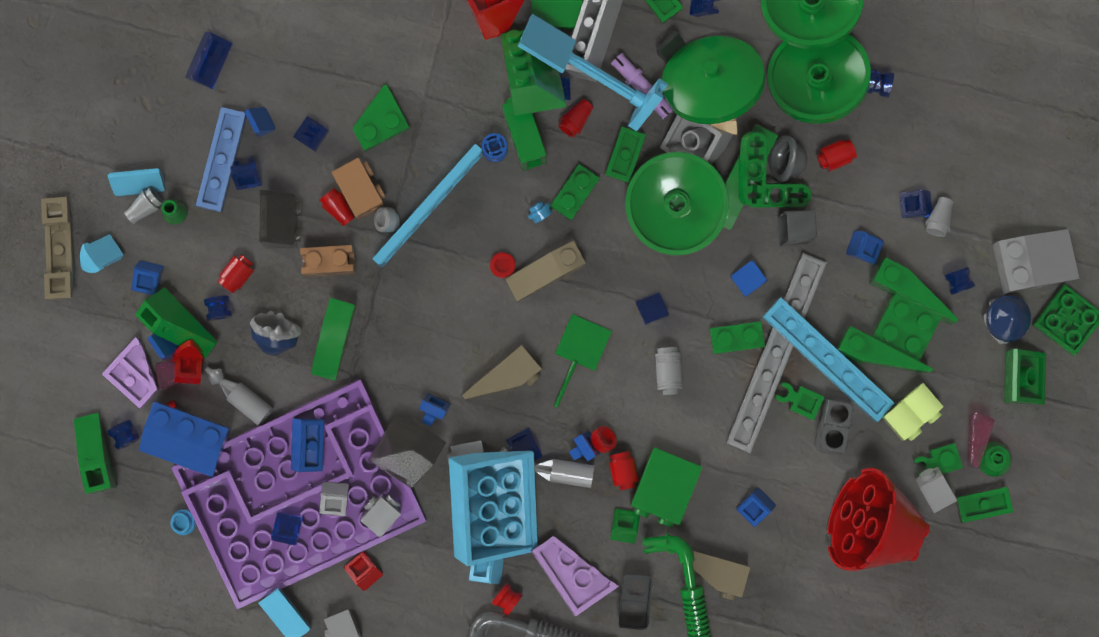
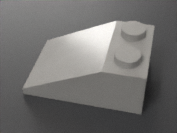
(1035, 261)

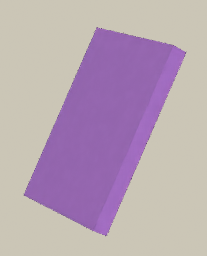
(256, 481)

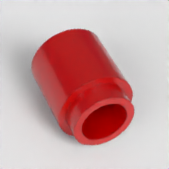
(836, 155)
(236, 273)
(623, 470)

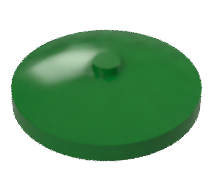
(811, 22)
(713, 80)
(821, 82)
(677, 203)

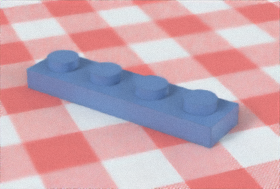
(220, 159)

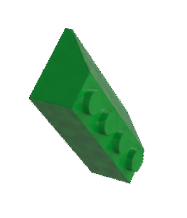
(531, 81)

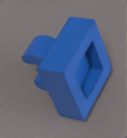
(434, 409)
(584, 447)

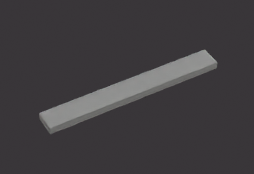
(774, 358)

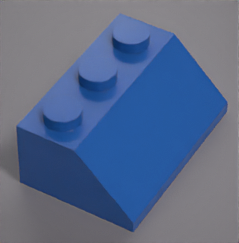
(183, 438)

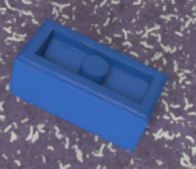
(307, 445)

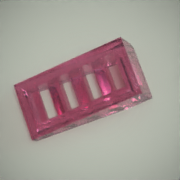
(978, 437)

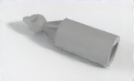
(241, 397)
(566, 472)

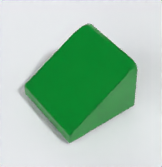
(625, 526)

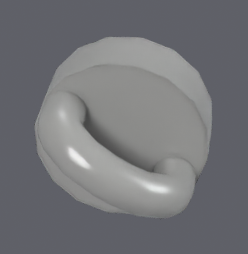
(386, 219)

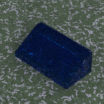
(208, 60)

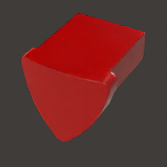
(188, 363)

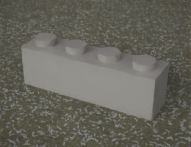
(593, 33)

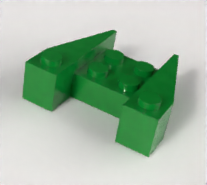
(904, 325)

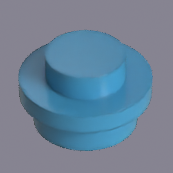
(539, 211)
(183, 522)

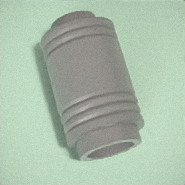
(669, 370)

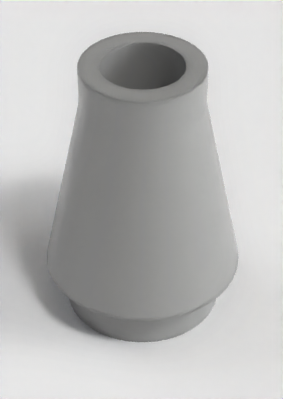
(144, 205)
(940, 218)

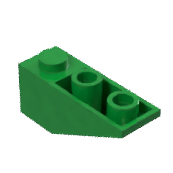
(171, 321)
(93, 455)

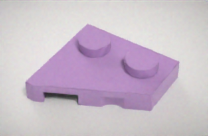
(133, 374)

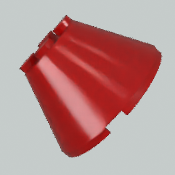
(874, 524)

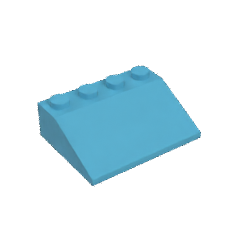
(493, 505)

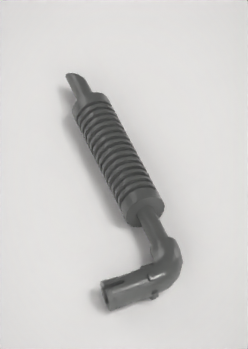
(533, 629)

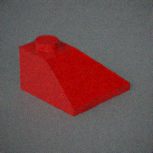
(494, 15)

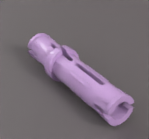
(638, 81)

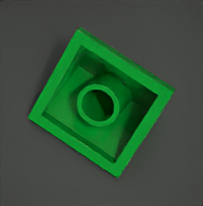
(1025, 377)

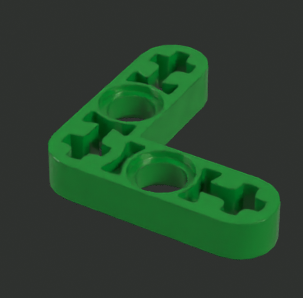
(762, 188)

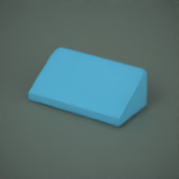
(135, 181)
(284, 614)

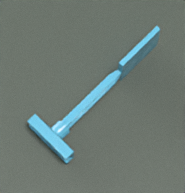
(556, 51)

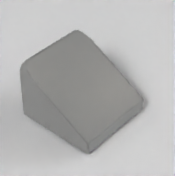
(334, 498)

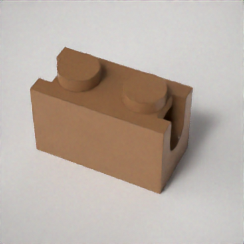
(358, 188)
(328, 261)

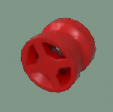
(507, 599)

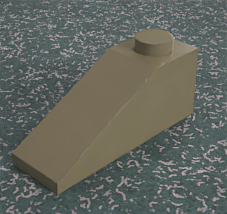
(546, 271)
(510, 374)
(722, 574)

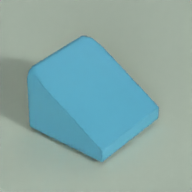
(487, 572)

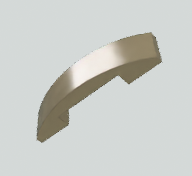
(59, 248)

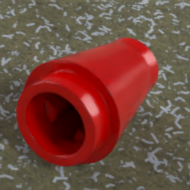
(575, 119)
(337, 206)

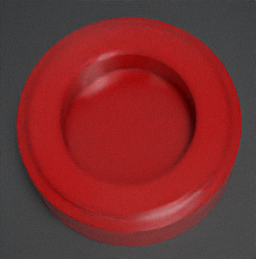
(502, 265)
(603, 439)

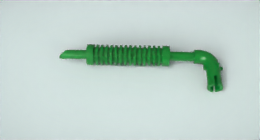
(692, 594)

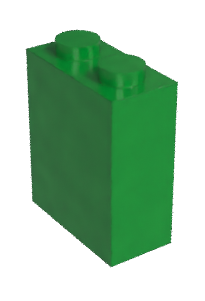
(524, 137)
(665, 487)

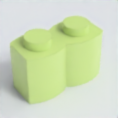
(912, 412)

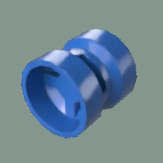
(497, 151)

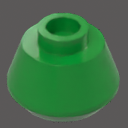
(1004, 461)

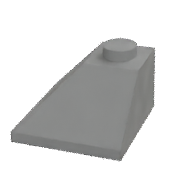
(696, 139)

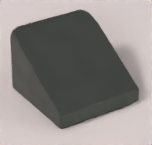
(670, 46)

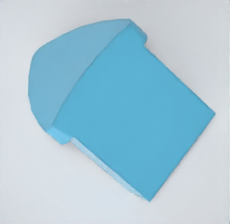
(99, 254)

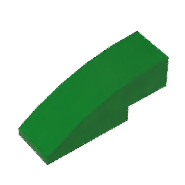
(333, 339)

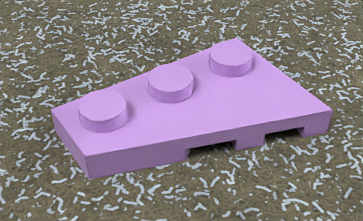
(572, 577)

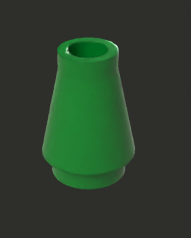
(177, 215)

